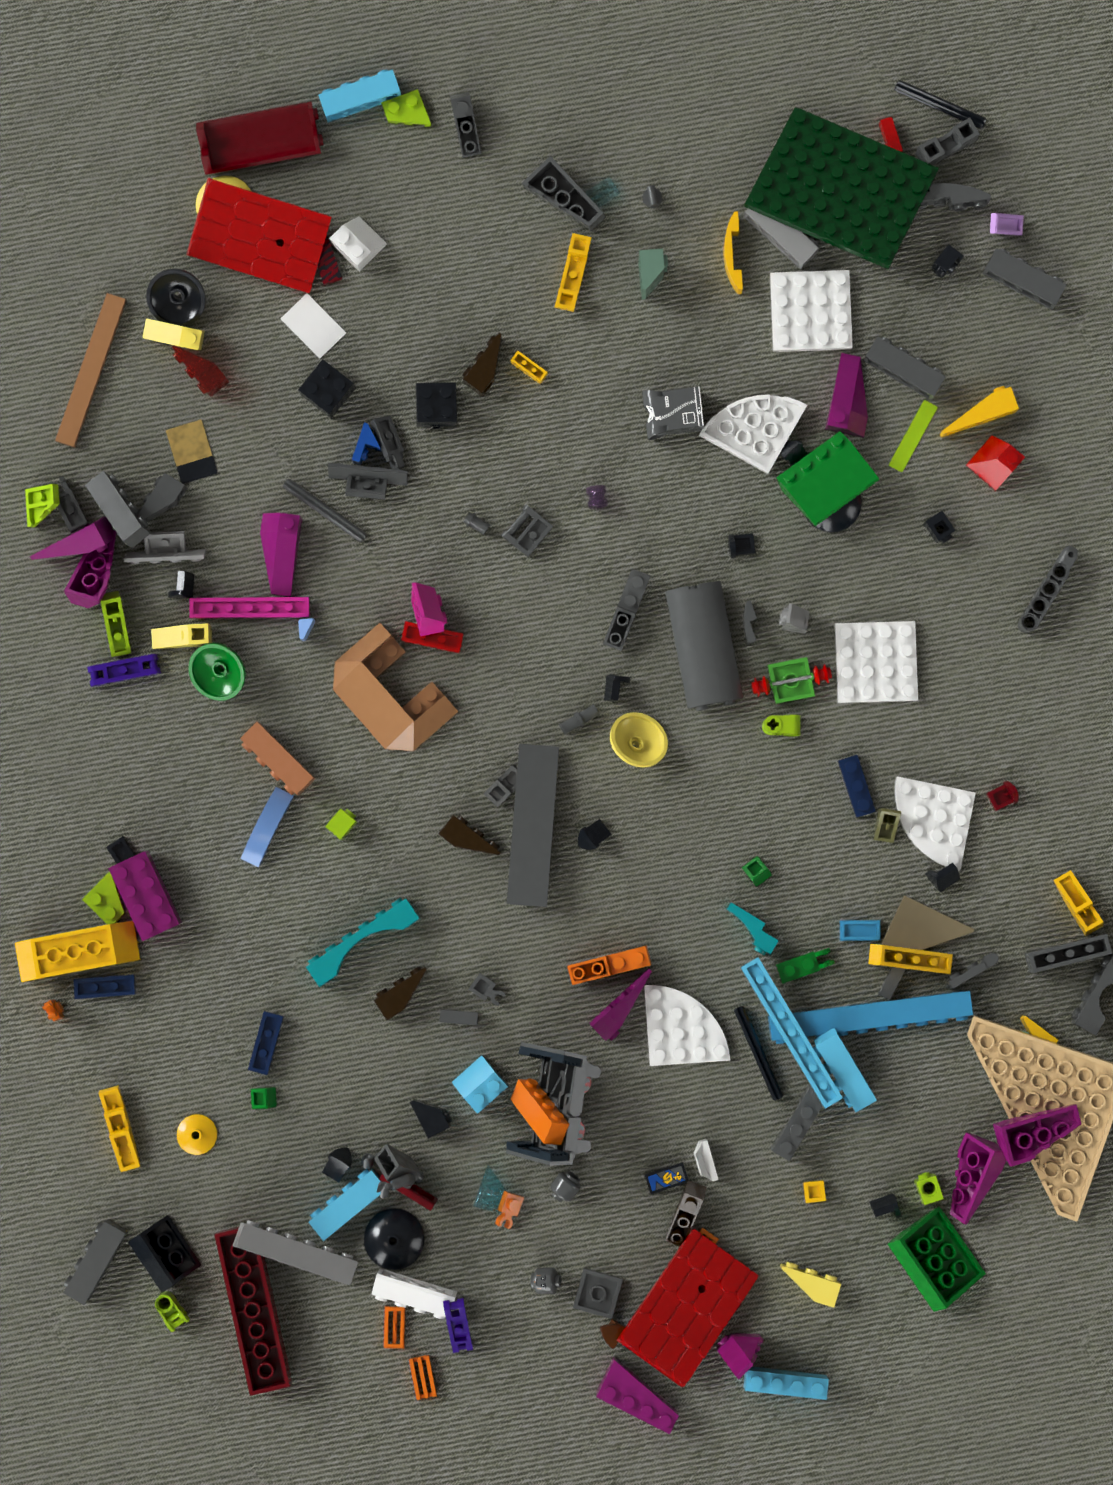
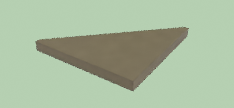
(921, 927)

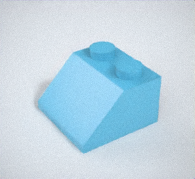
(479, 1084)

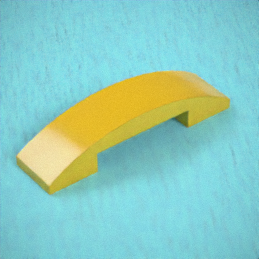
(573, 272)
(734, 276)

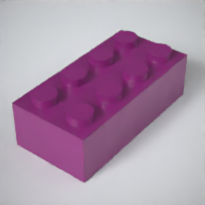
(145, 895)

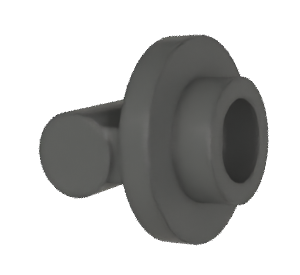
(652, 197)

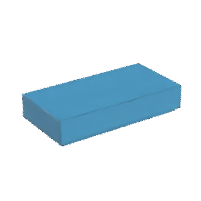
(860, 930)

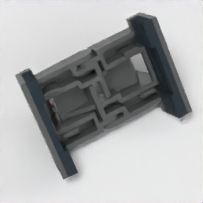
(565, 1080)

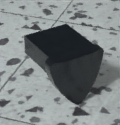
(793, 452)
(741, 544)
(184, 587)
(613, 686)
(593, 835)
(944, 877)
(338, 1163)
(885, 1205)

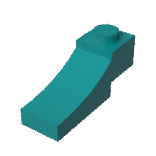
(763, 941)

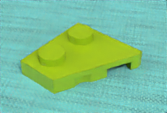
(406, 109)
(40, 503)
(105, 900)

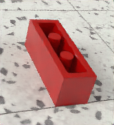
(890, 134)

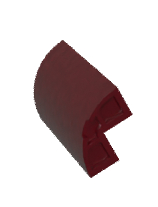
(259, 137)

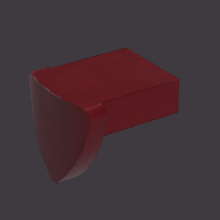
(1003, 796)

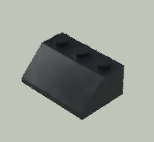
(164, 1253)

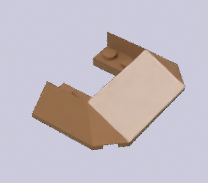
(372, 704)

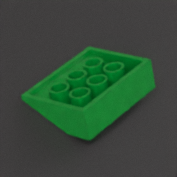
(827, 478)
(936, 1259)

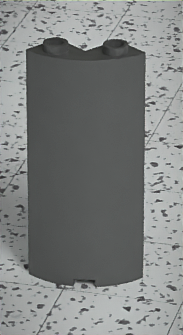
(704, 645)

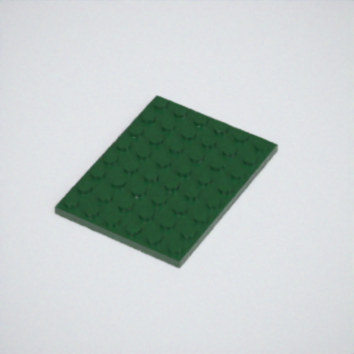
(841, 187)

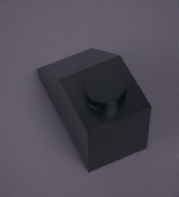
(431, 1117)

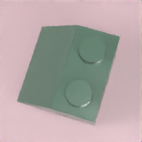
(651, 269)

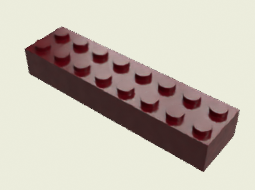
(253, 1316)

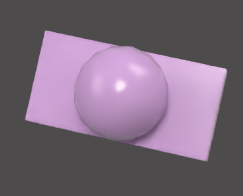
(1006, 224)

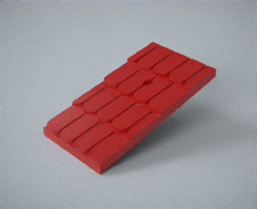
(241, 234)
(679, 1321)

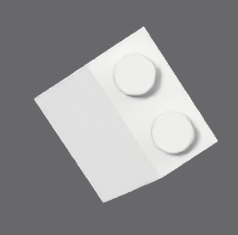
(357, 242)

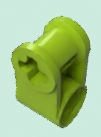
(785, 725)
(171, 1312)

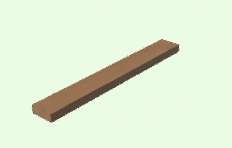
(90, 370)

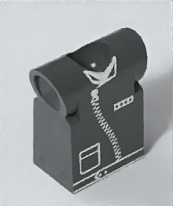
(673, 411)

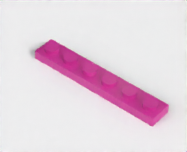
(249, 607)

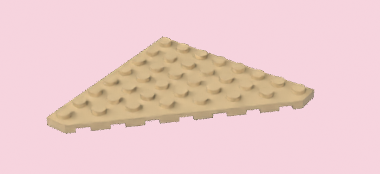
(1043, 1076)

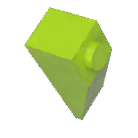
(115, 624)

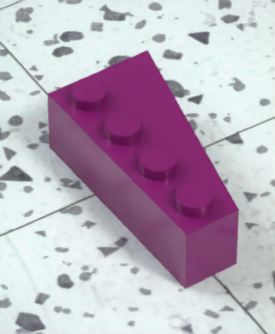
(632, 1395)

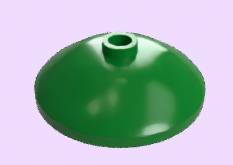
(210, 677)

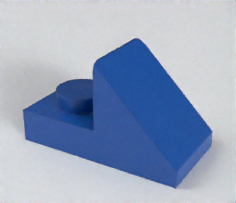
(365, 440)

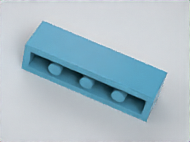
(359, 96)
(844, 1069)
(347, 1205)
(786, 1383)

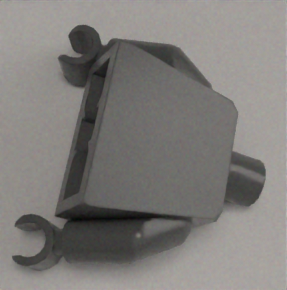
(396, 1167)

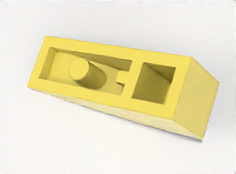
(173, 334)

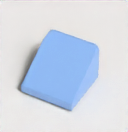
(305, 628)

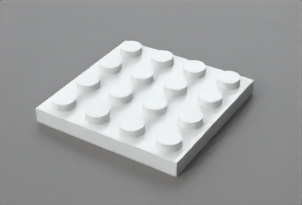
(811, 311)
(876, 662)

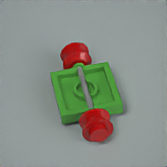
(791, 680)

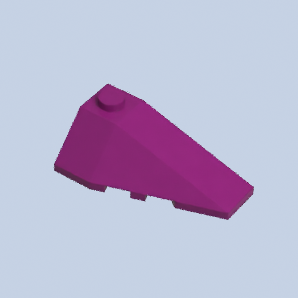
(848, 400)
(280, 546)

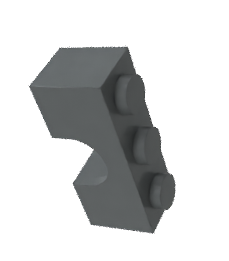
(955, 140)

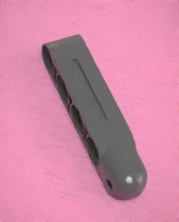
(1063, 562)

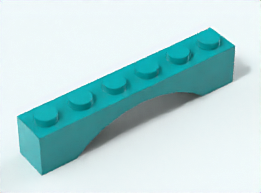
(328, 965)

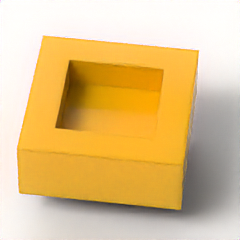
(814, 1191)

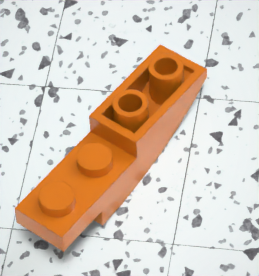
(609, 965)

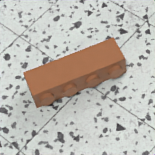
(277, 758)

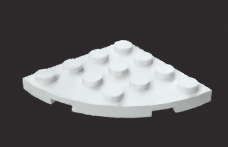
(755, 428)
(935, 818)
(681, 1029)

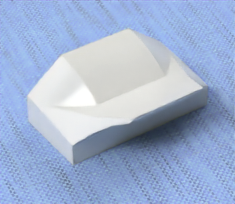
(704, 1160)

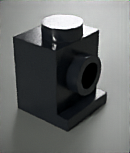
(947, 261)
(942, 521)

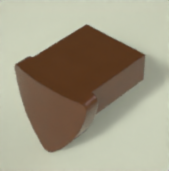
(611, 1332)

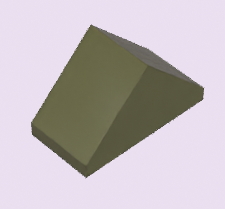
(886, 825)

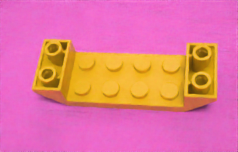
(77, 950)

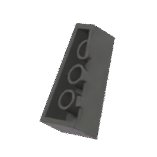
(560, 191)

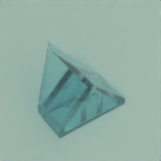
(490, 1192)

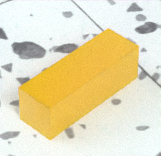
(529, 367)

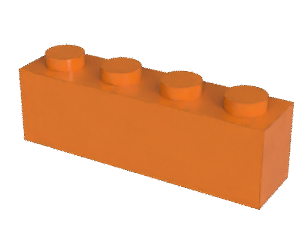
(539, 1111)

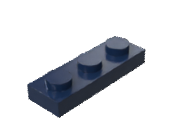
(856, 786)
(104, 986)
(265, 1043)

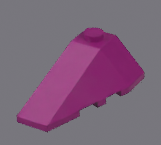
(90, 538)
(91, 577)
(613, 1016)
(1030, 1134)
(977, 1171)
(739, 1351)

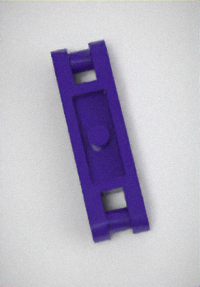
(123, 670)
(458, 1325)

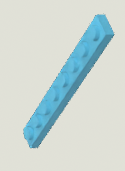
(791, 1033)

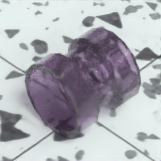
(596, 496)

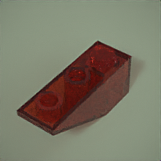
(205, 371)

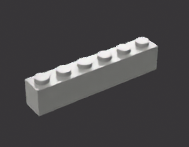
(295, 1253)

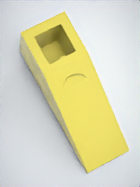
(181, 636)
(817, 1287)

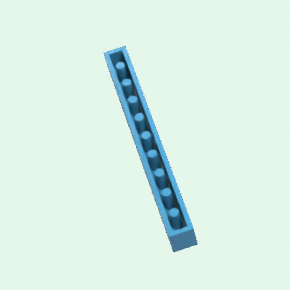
(881, 1015)

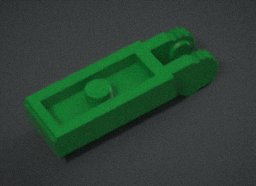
(802, 965)

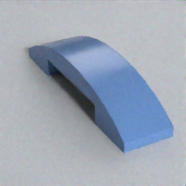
(266, 826)

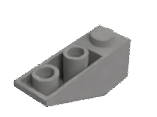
(794, 619)

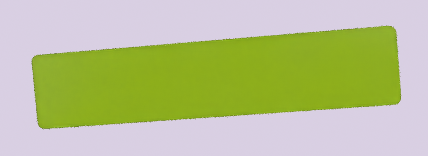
(913, 436)

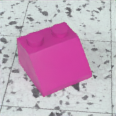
(427, 609)

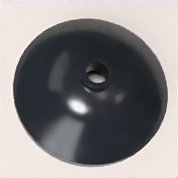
(171, 308)
(842, 518)
(396, 1224)

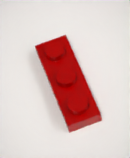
(446, 640)

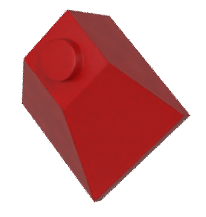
(995, 461)

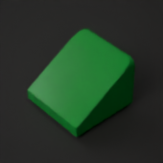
(756, 871)
(263, 1098)

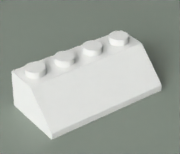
(411, 1292)

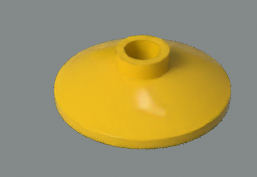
(206, 1130)

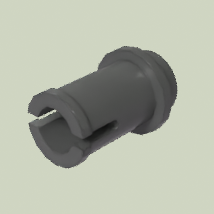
(476, 523)

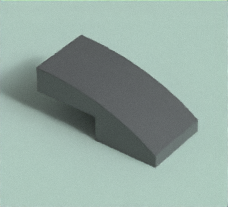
(748, 617)
(502, 787)

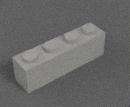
(787, 239)

